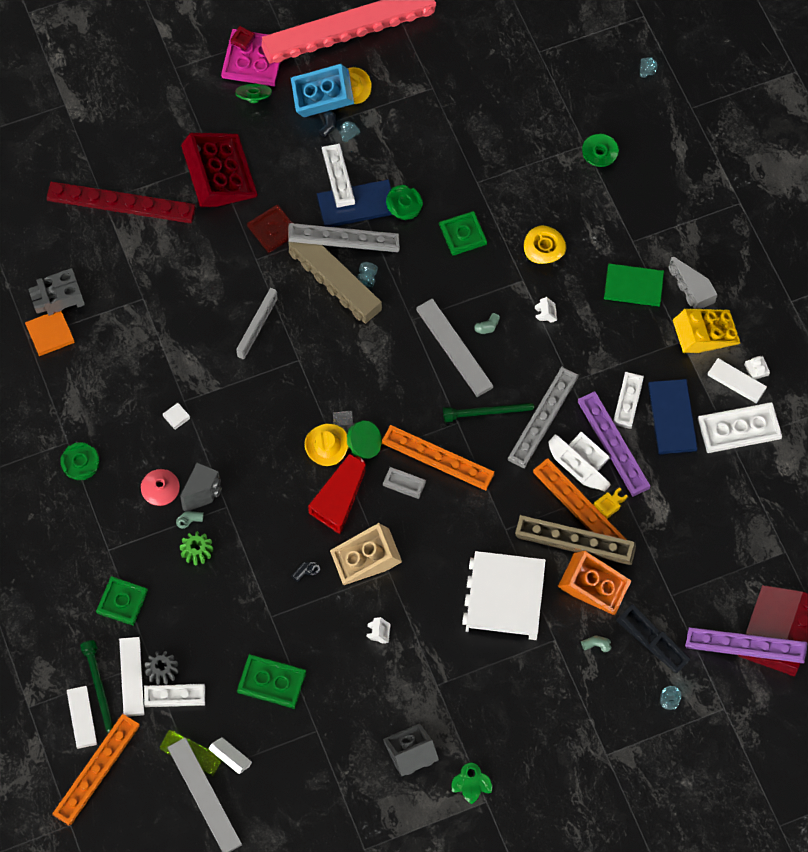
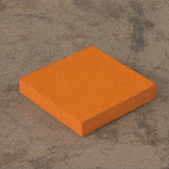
(49, 333)

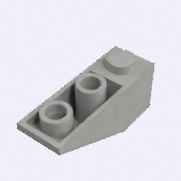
(696, 286)

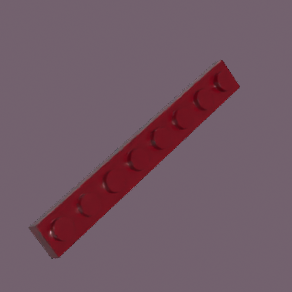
(121, 202)

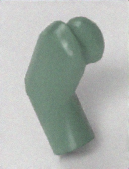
(487, 326)
(188, 517)
(597, 640)

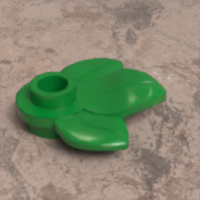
(471, 786)

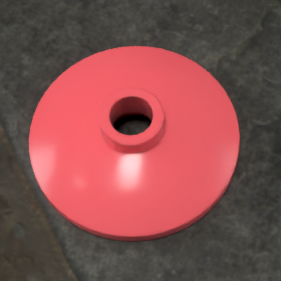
(160, 495)

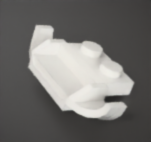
(581, 459)

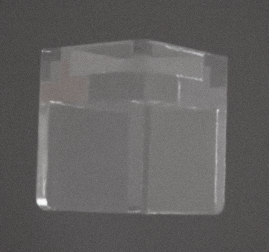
(343, 419)

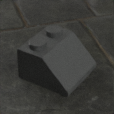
(200, 488)
(411, 749)

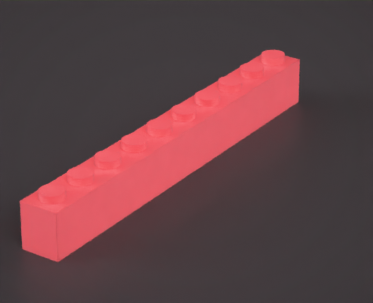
(343, 27)

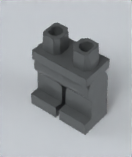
(56, 292)

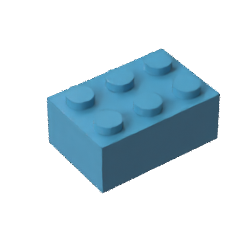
(322, 90)

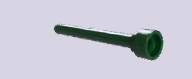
(451, 413)
(89, 650)

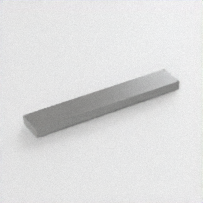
(343, 237)
(454, 348)
(543, 417)
(204, 796)

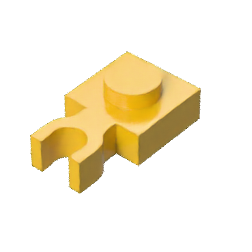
(609, 504)

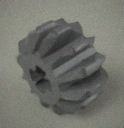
(168, 664)

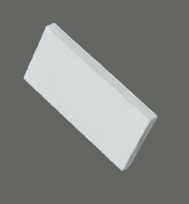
(739, 427)

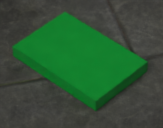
(634, 285)
(271, 681)

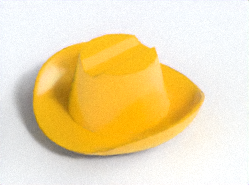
(360, 84)
(544, 245)
(326, 444)

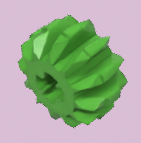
(201, 543)

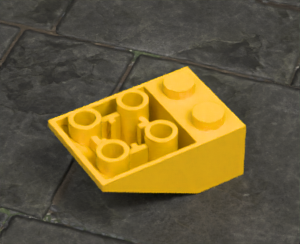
(705, 330)

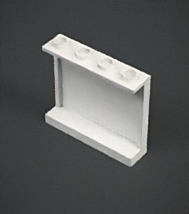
(504, 593)

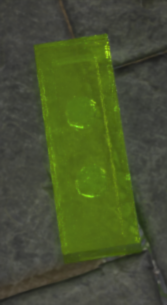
(208, 760)

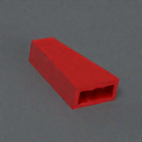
(338, 494)

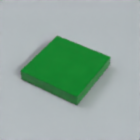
(463, 233)
(122, 600)

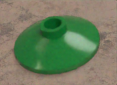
(253, 92)
(603, 144)

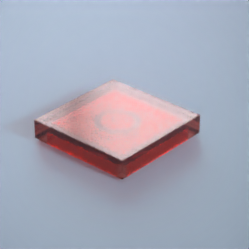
(270, 228)

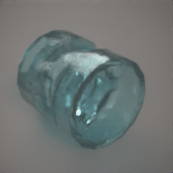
(367, 273)

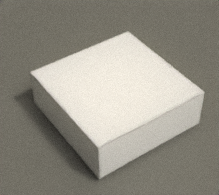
(176, 416)

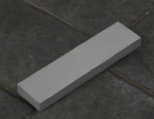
(257, 323)

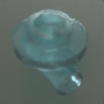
(647, 67)
(348, 131)

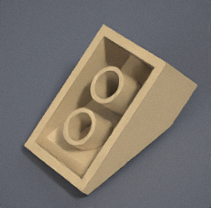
(366, 554)

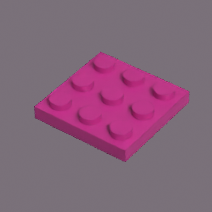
(249, 64)

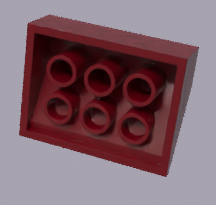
(218, 168)
(779, 615)

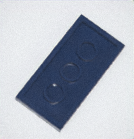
(369, 204)
(672, 416)

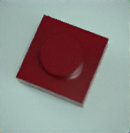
(242, 38)

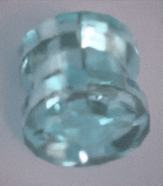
(672, 693)

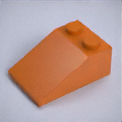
(594, 582)

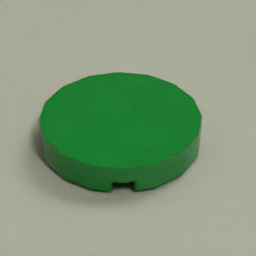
(404, 202)
(364, 439)
(80, 461)

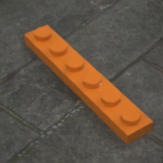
(438, 457)
(574, 500)
(96, 769)

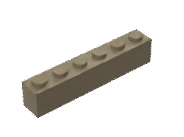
(337, 279)
(575, 539)

